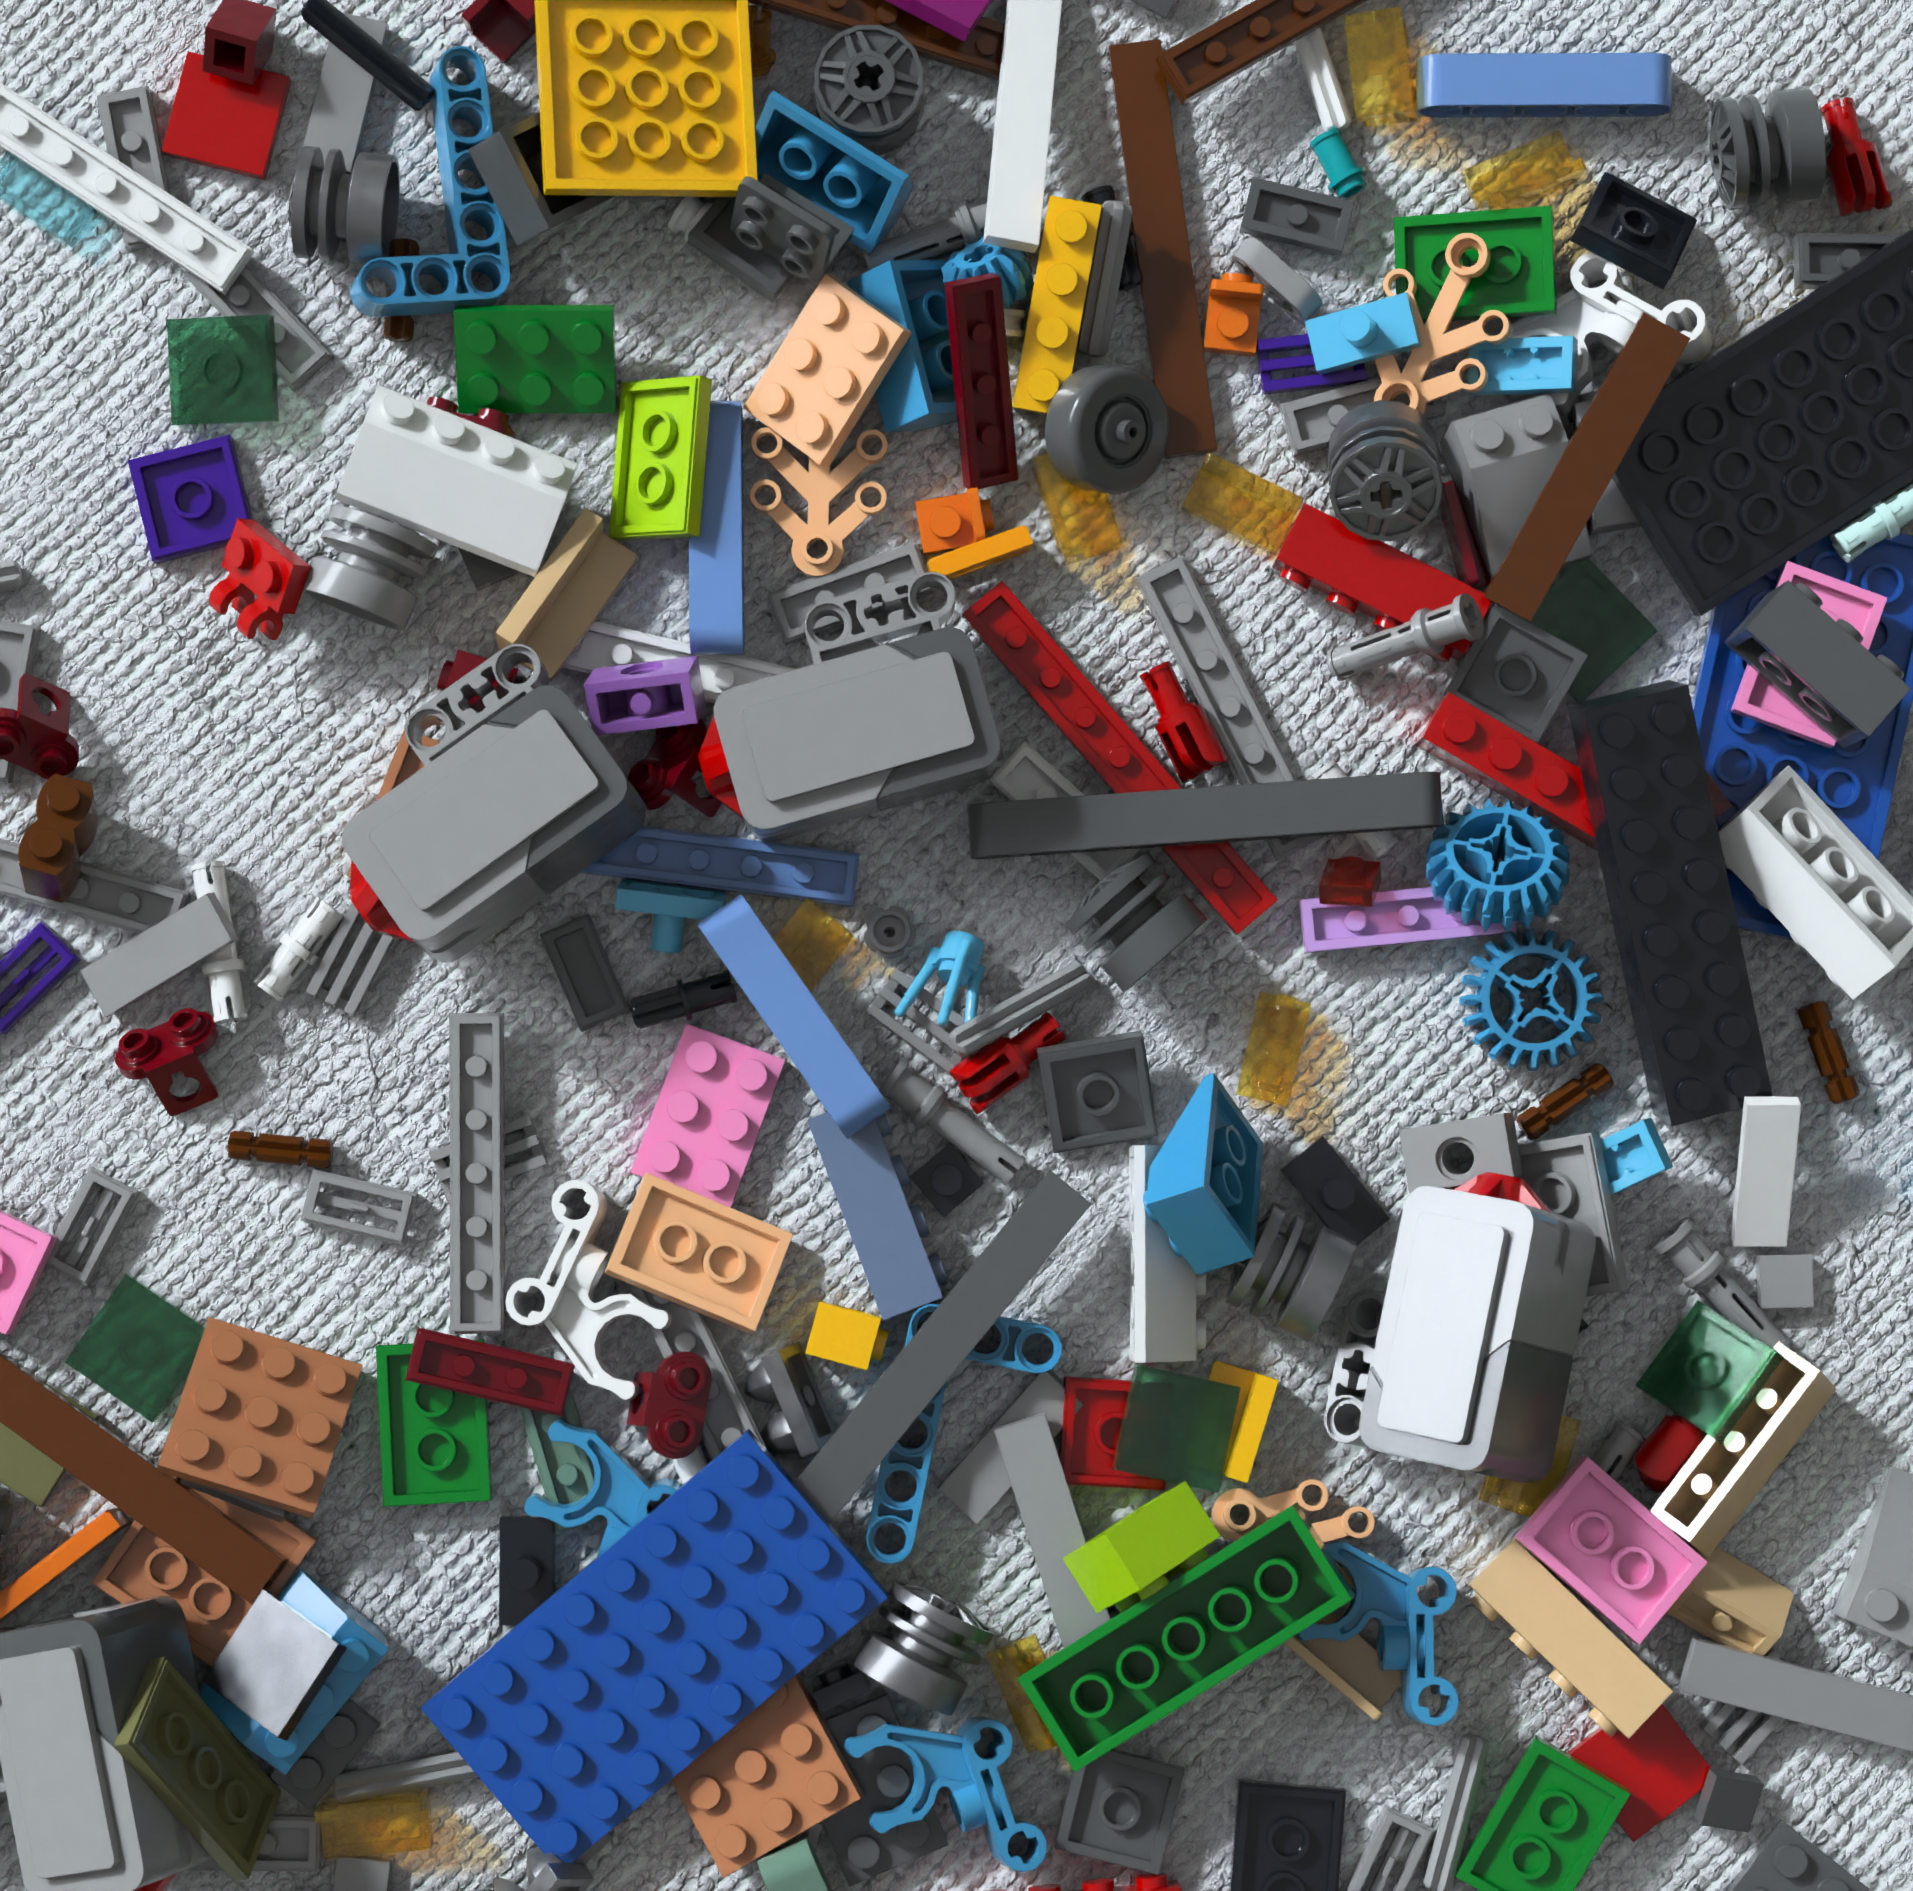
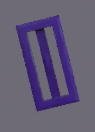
(1298, 342)
(45, 985)

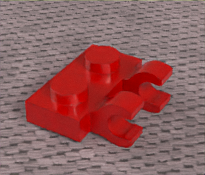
(259, 567)

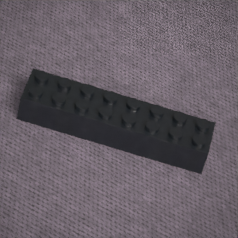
(1670, 901)

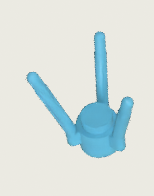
(957, 965)

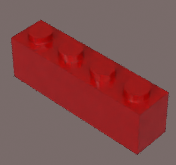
(1367, 575)
(1509, 765)

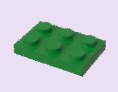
(1520, 267)
(535, 358)
(429, 1438)
(1543, 1824)

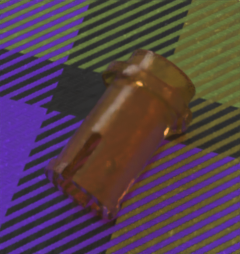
(762, 54)

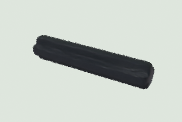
(368, 53)

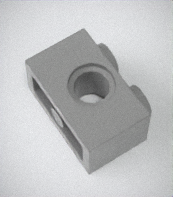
(1429, 1147)

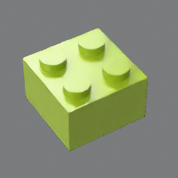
(1143, 1550)

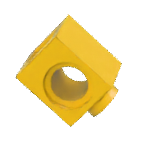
(846, 1336)

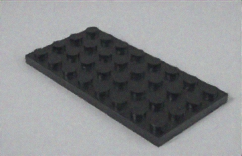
(1780, 433)

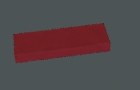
(489, 1371)

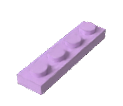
(1392, 920)

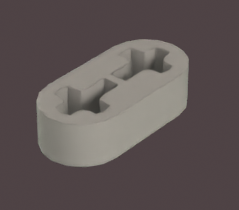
(1279, 280)

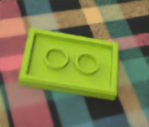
(660, 458)

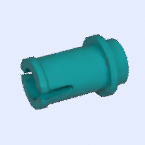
(1339, 165)

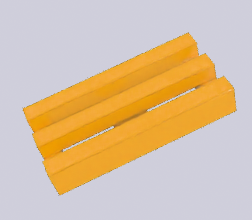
(982, 553)

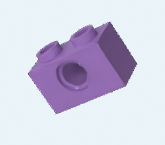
(645, 695)

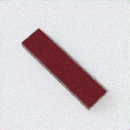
(981, 380)

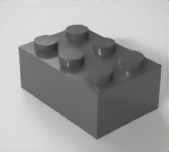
(1818, 663)

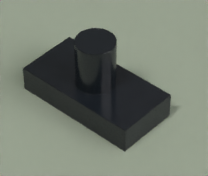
(1334, 1192)
(525, 1566)

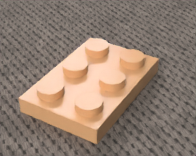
(827, 370)
(698, 1253)

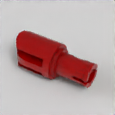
(1853, 162)
(1182, 725)
(1004, 1063)
(1666, 1452)

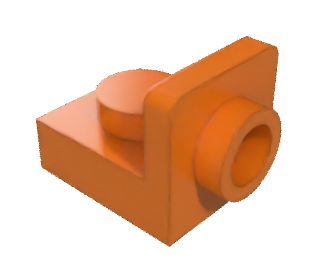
(1233, 315)
(953, 521)

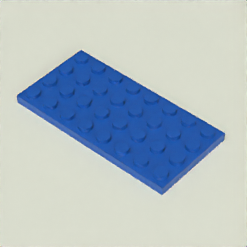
(1749, 754)
(655, 1650)

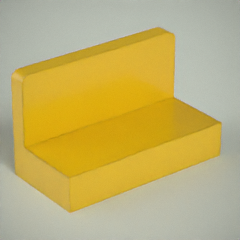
(1250, 1416)

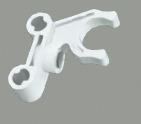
(1608, 317)
(569, 1287)

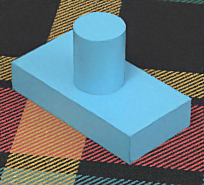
(1363, 333)
(1527, 365)
(670, 908)
(1634, 1155)

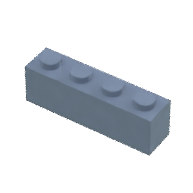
(878, 1215)

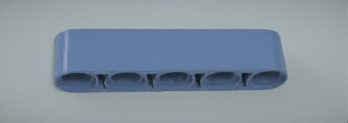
(1544, 85)
(718, 553)
(794, 1016)

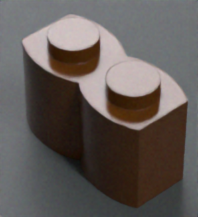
(58, 838)

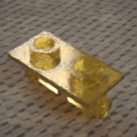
(1273, 1048)
(1009, 1664)

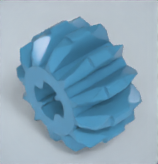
(984, 259)

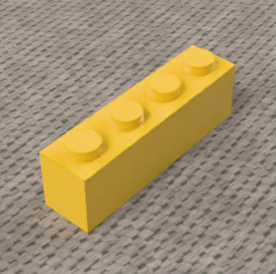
(1056, 302)

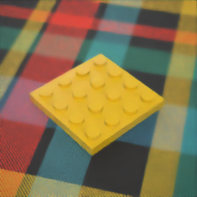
(645, 97)

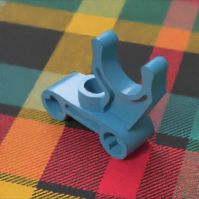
(616, 1493)
(1404, 1625)
(970, 1780)

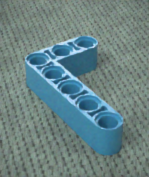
(460, 205)
(917, 1459)

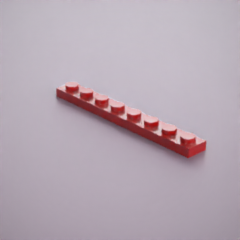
(1108, 746)

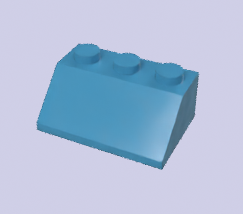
(830, 170)
(920, 383)
(364, 1650)

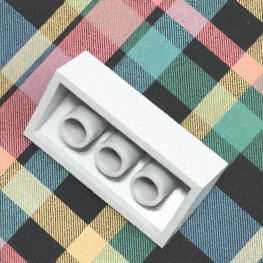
(456, 481)
(1819, 882)
(1160, 1282)

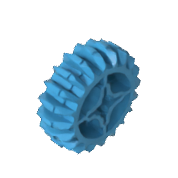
(1527, 878)
(1509, 984)

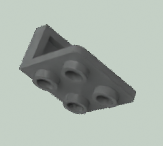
(788, 227)

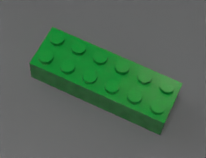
(1186, 1637)

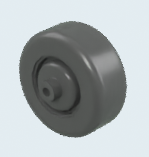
(1107, 429)

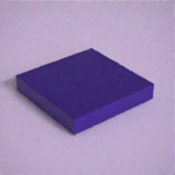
(190, 497)

